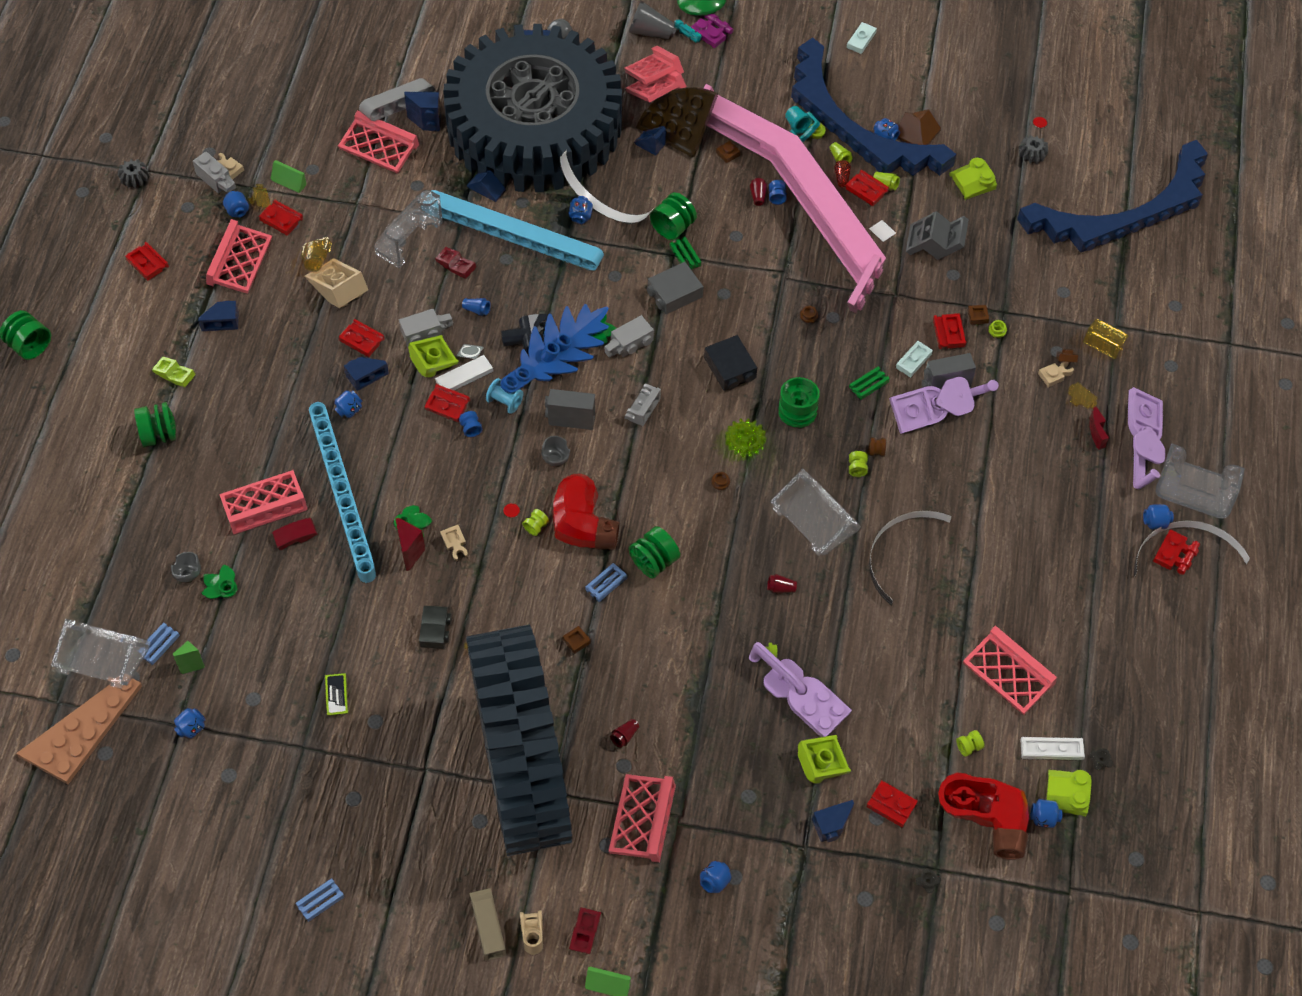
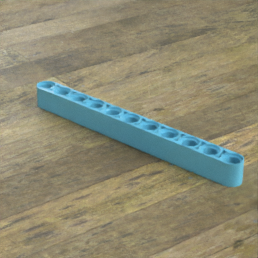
(520, 232)
(342, 497)

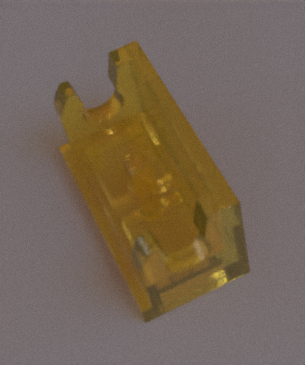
(1105, 338)

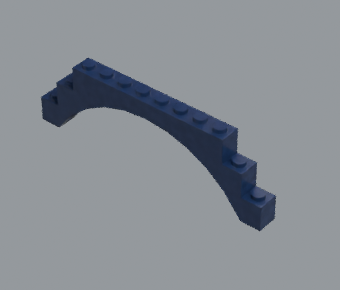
(880, 152)
(1092, 231)

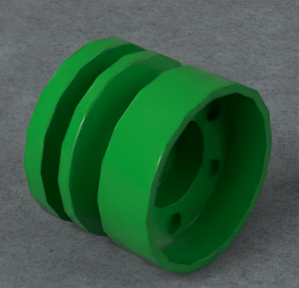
(673, 216)
(25, 334)
(798, 402)
(155, 424)
(654, 552)

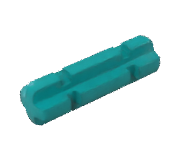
(687, 31)

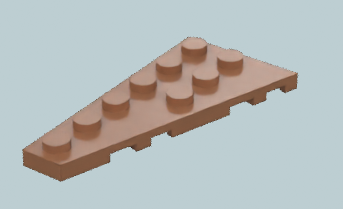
(73, 739)

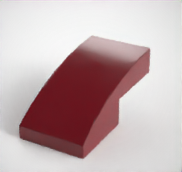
(455, 263)
(1097, 424)
(296, 531)
(585, 930)

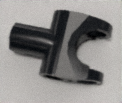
(522, 334)

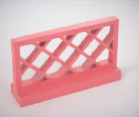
(654, 66)
(657, 87)
(384, 129)
(223, 255)
(266, 511)
(1024, 661)
(659, 823)

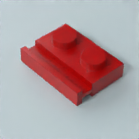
(867, 188)
(280, 217)
(146, 261)
(949, 331)
(361, 338)
(447, 403)
(892, 803)

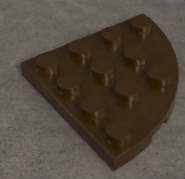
(684, 116)

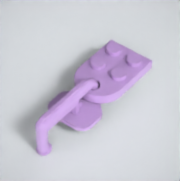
(921, 408)
(1145, 424)
(817, 707)

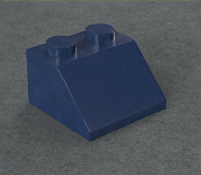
(424, 109)

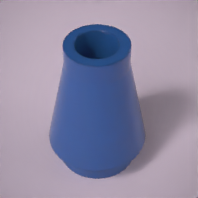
(479, 306)

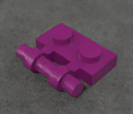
(711, 34)

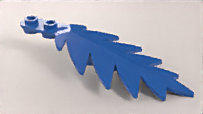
(558, 348)

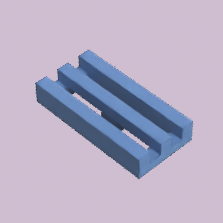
(595, 593)
(156, 640)
(330, 883)

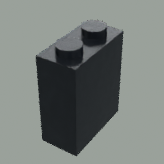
(730, 363)

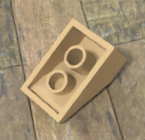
(338, 282)

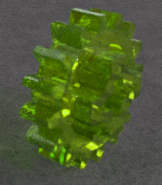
(745, 437)

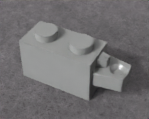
(213, 173)
(424, 325)
(630, 337)

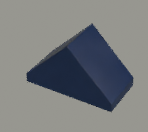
(652, 140)
(487, 185)

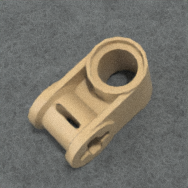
(532, 929)

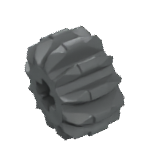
(1033, 149)
(133, 173)

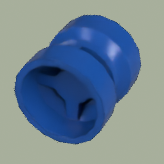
(777, 192)
(470, 422)

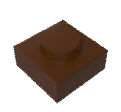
(728, 151)
(978, 314)
(1067, 355)
(576, 639)

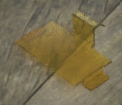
(260, 195)
(1081, 395)

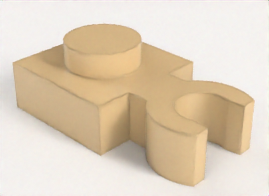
(232, 165)
(1053, 374)
(453, 540)

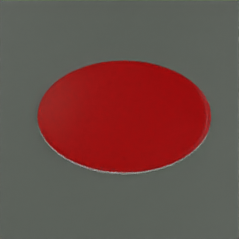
(1040, 122)
(511, 510)

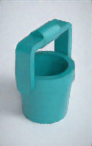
(800, 122)

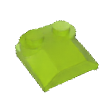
(974, 178)
(431, 355)
(822, 758)
(1070, 790)

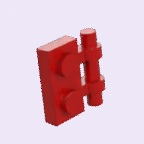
(1170, 550)

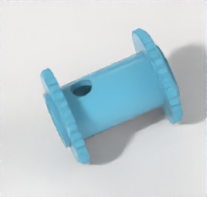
(512, 400)

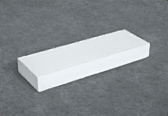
(465, 374)
(1052, 748)

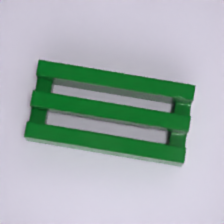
(679, 243)
(868, 376)

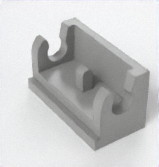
(644, 405)

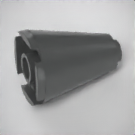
(651, 23)

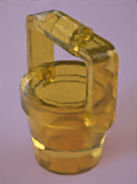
(315, 253)

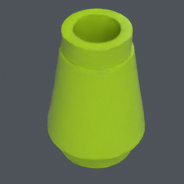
(840, 152)
(889, 179)

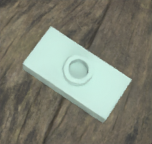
(861, 38)
(914, 359)

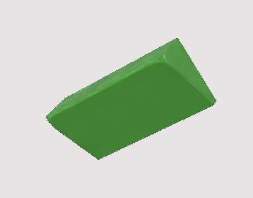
(288, 176)
(188, 658)
(607, 982)

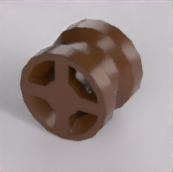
(877, 446)

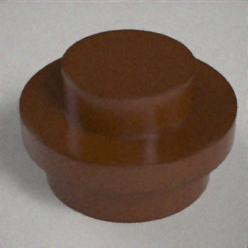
(809, 314)
(720, 481)

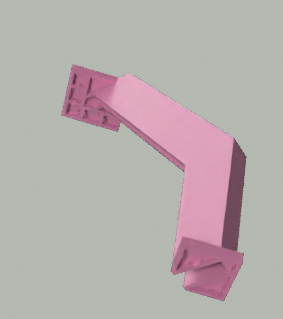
(810, 187)

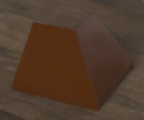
(918, 127)

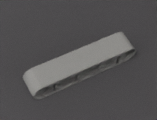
(392, 100)

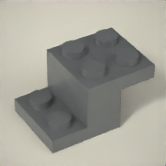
(937, 235)

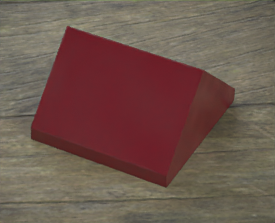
(411, 542)

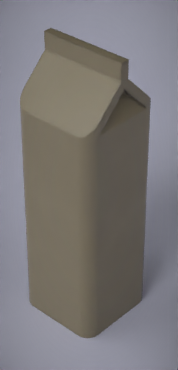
(488, 924)

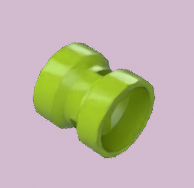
(858, 464)
(535, 522)
(969, 743)

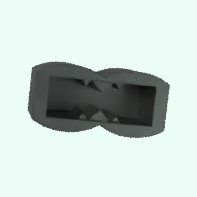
(434, 627)

